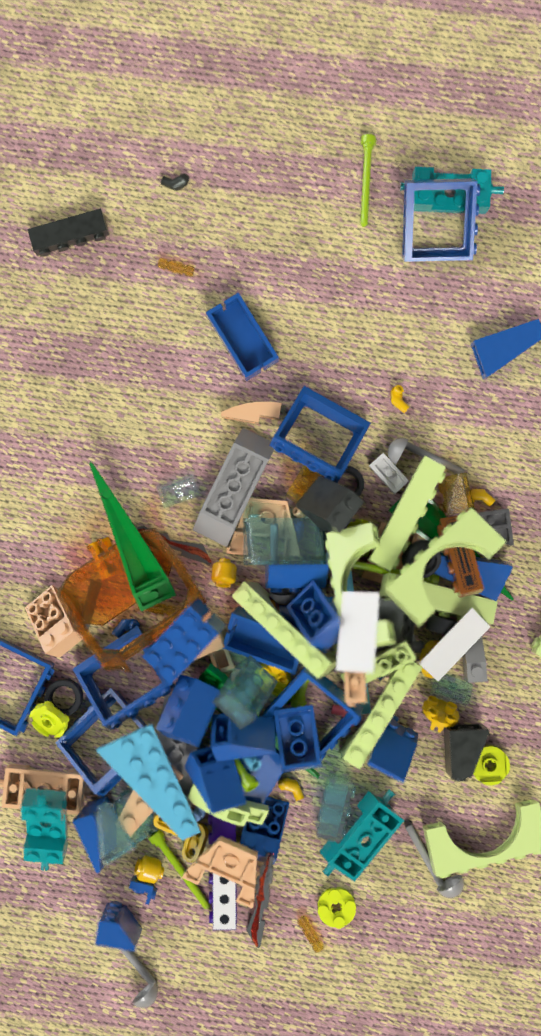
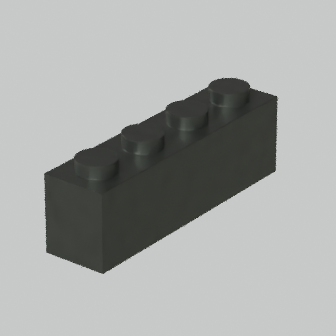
(68, 232)

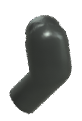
(176, 183)

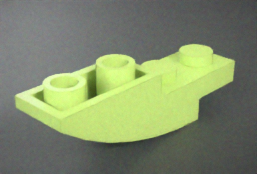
(389, 660)
(238, 815)

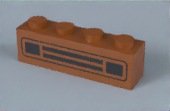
(461, 565)

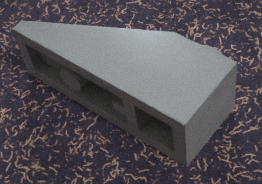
(475, 663)

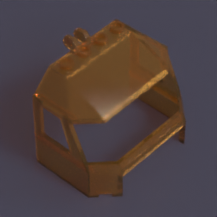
(102, 592)

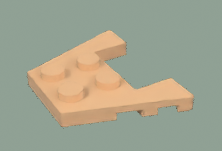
(266, 509)
(230, 862)

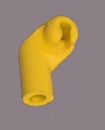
(397, 398)
(481, 494)
(292, 786)

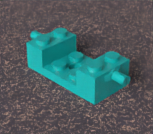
(437, 200)
(377, 822)
(46, 826)

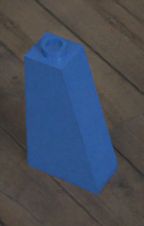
(503, 347)
(492, 572)

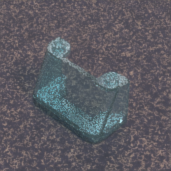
(282, 541)
(111, 835)

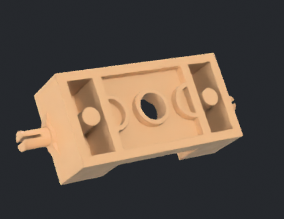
(20, 777)

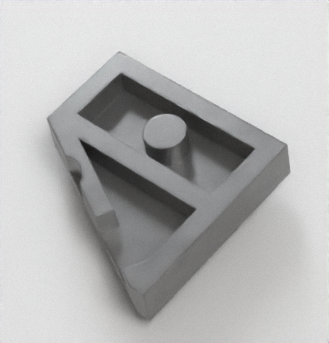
(500, 522)

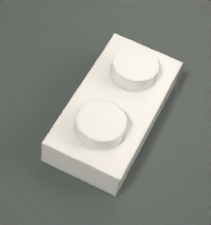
(388, 473)

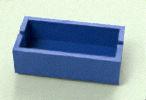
(242, 337)
(253, 639)
(184, 641)

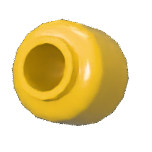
(224, 573)
(149, 869)

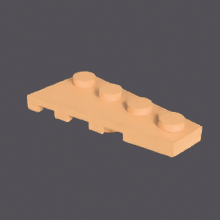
(137, 810)

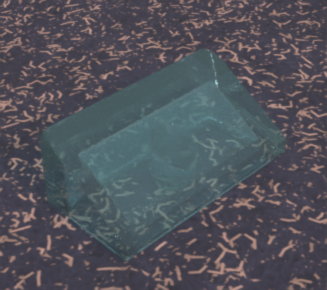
(178, 490)
(452, 690)

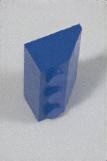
(294, 576)
(315, 617)
(188, 710)
(267, 776)
(118, 928)

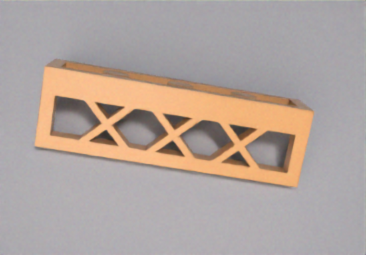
(355, 688)

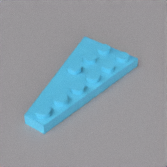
(148, 772)

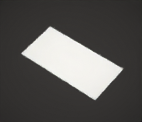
(357, 632)
(454, 644)

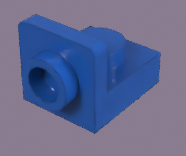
(141, 887)

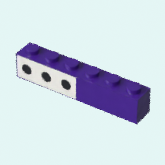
(224, 891)

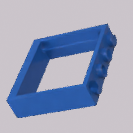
(38, 691)
(79, 727)

